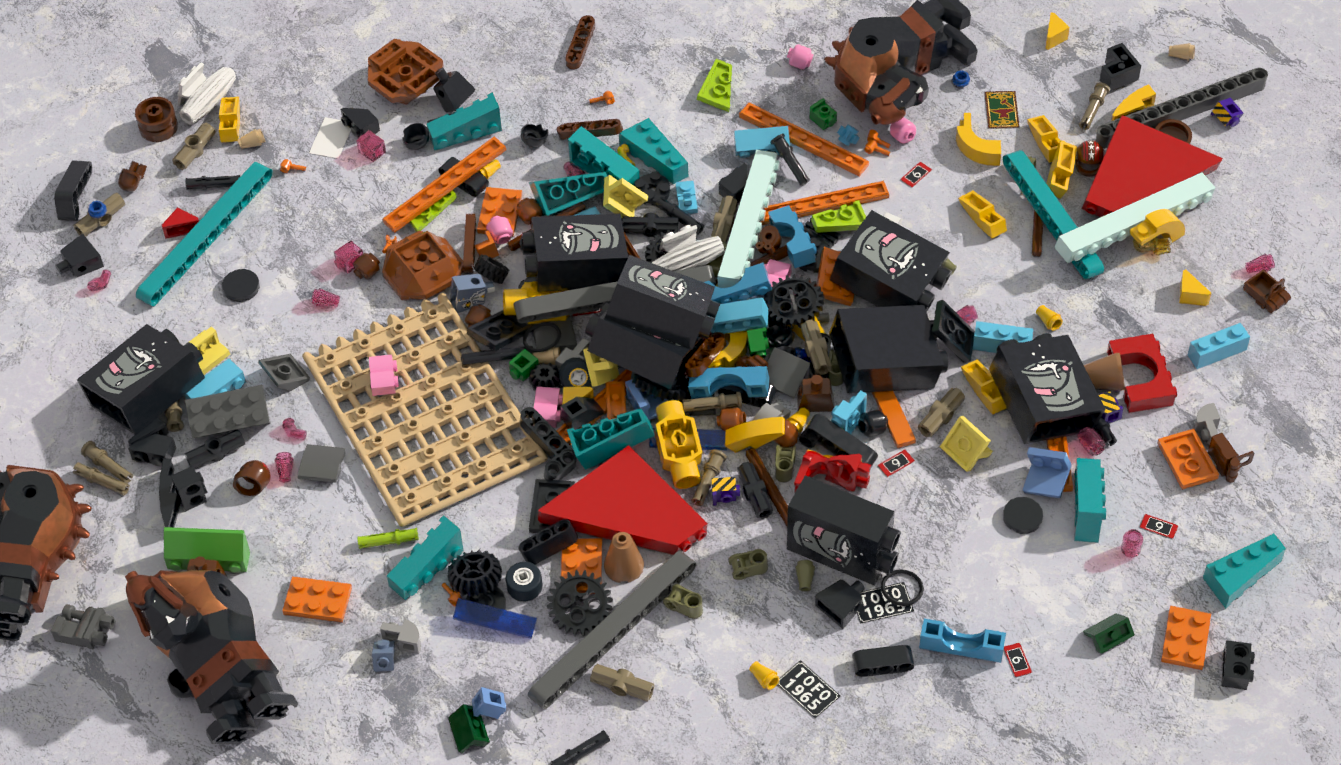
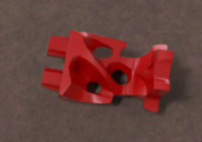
(841, 470)

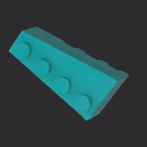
(466, 124)
(655, 150)
(595, 156)
(566, 191)
(604, 440)
(1089, 499)
(426, 559)
(1242, 568)

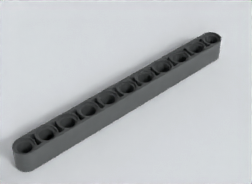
(1192, 103)
(585, 298)
(611, 630)

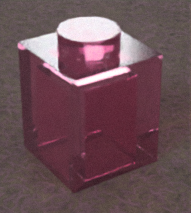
(371, 146)
(346, 256)

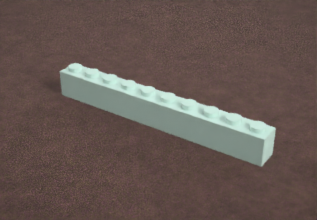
(749, 218)
(1117, 224)

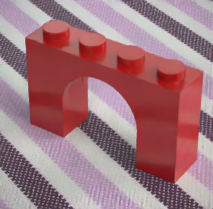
(1146, 352)

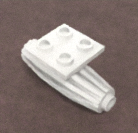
(203, 93)
(686, 252)

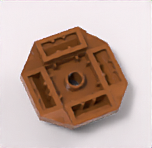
(403, 70)
(421, 265)

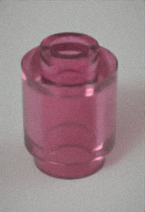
(1091, 441)
(1132, 543)

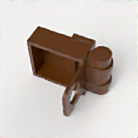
(1267, 291)
(1226, 457)

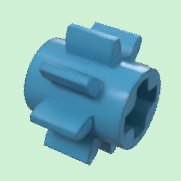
(848, 135)

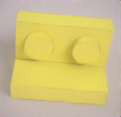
(622, 196)
(210, 348)
(600, 369)
(966, 444)

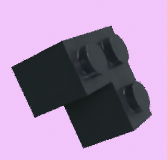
(1120, 67)

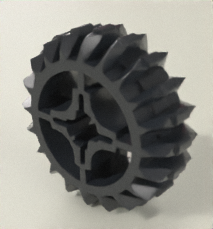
(474, 573)

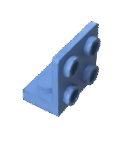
(642, 400)
(1047, 472)

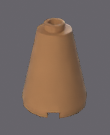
(1107, 373)
(623, 559)

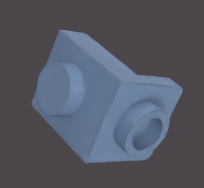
(383, 655)

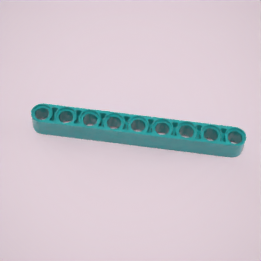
(1048, 207)

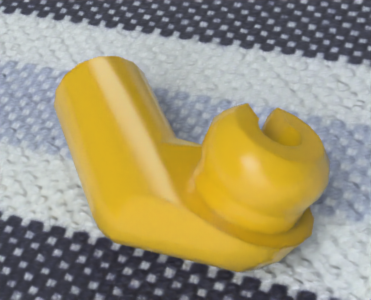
(622, 150)

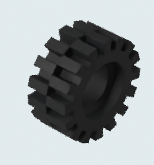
(491, 269)

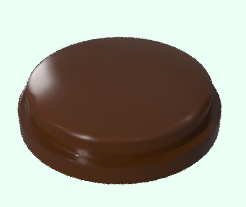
(1175, 129)

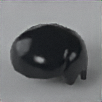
(534, 135)
(415, 136)
(779, 336)
(178, 685)

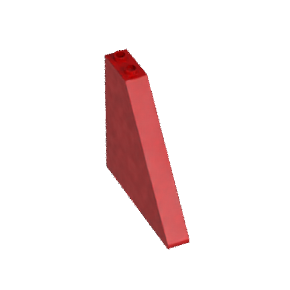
(1141, 164)
(630, 499)

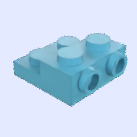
(848, 414)

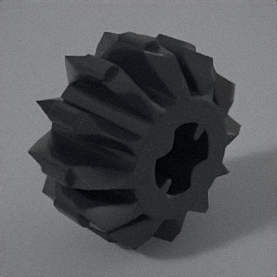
(544, 376)

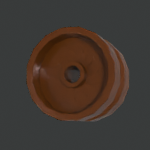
(156, 119)

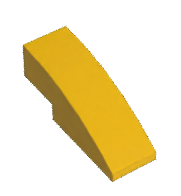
(1135, 102)
(229, 119)
(1044, 135)
(1061, 168)
(983, 214)
(984, 386)
(754, 433)

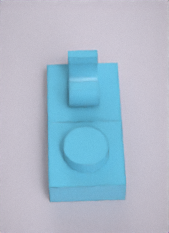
(686, 196)

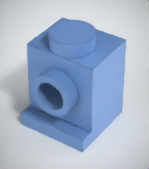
(488, 703)

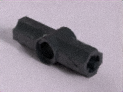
(649, 224)
(215, 448)
(754, 490)

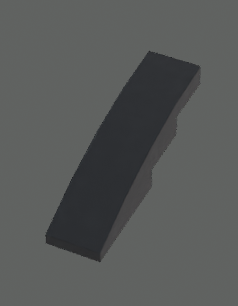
(168, 497)

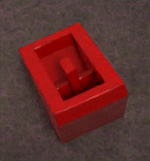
(179, 223)

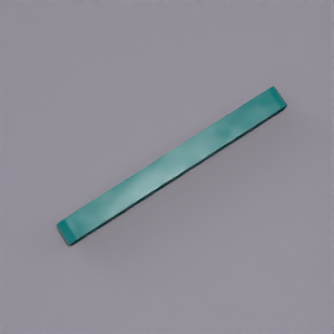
(203, 234)

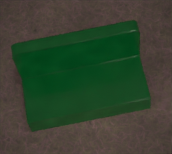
(1110, 632)
(467, 728)

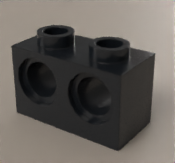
(189, 488)
(1234, 664)

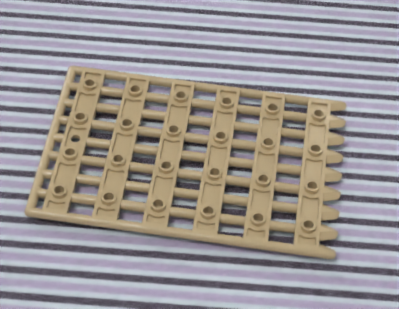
(428, 420)

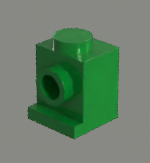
(823, 114)
(757, 342)
(521, 365)

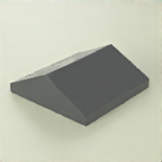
(284, 371)

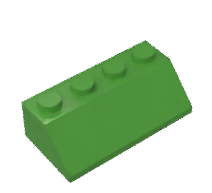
(223, 545)

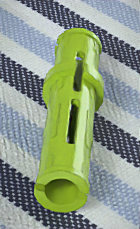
(397, 536)

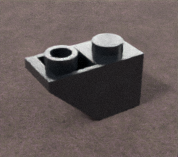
(359, 121)
(734, 183)
(580, 412)
(153, 449)

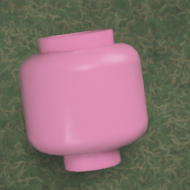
(800, 56)
(903, 130)
(500, 229)

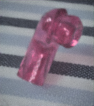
(101, 282)
(291, 430)

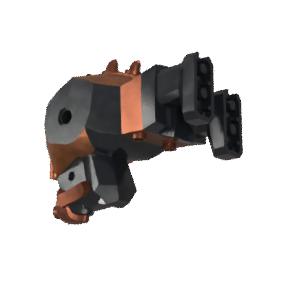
(885, 56)
(36, 537)
(212, 641)

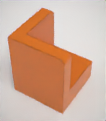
(487, 247)

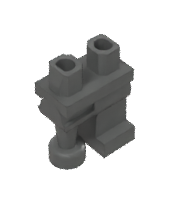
(87, 632)

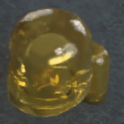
(1159, 246)

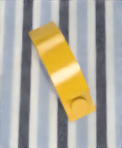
(975, 148)
(1158, 223)
(736, 348)

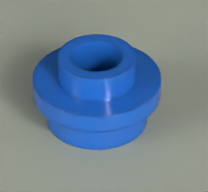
(961, 78)
(97, 209)

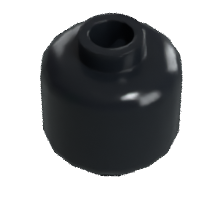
(872, 423)

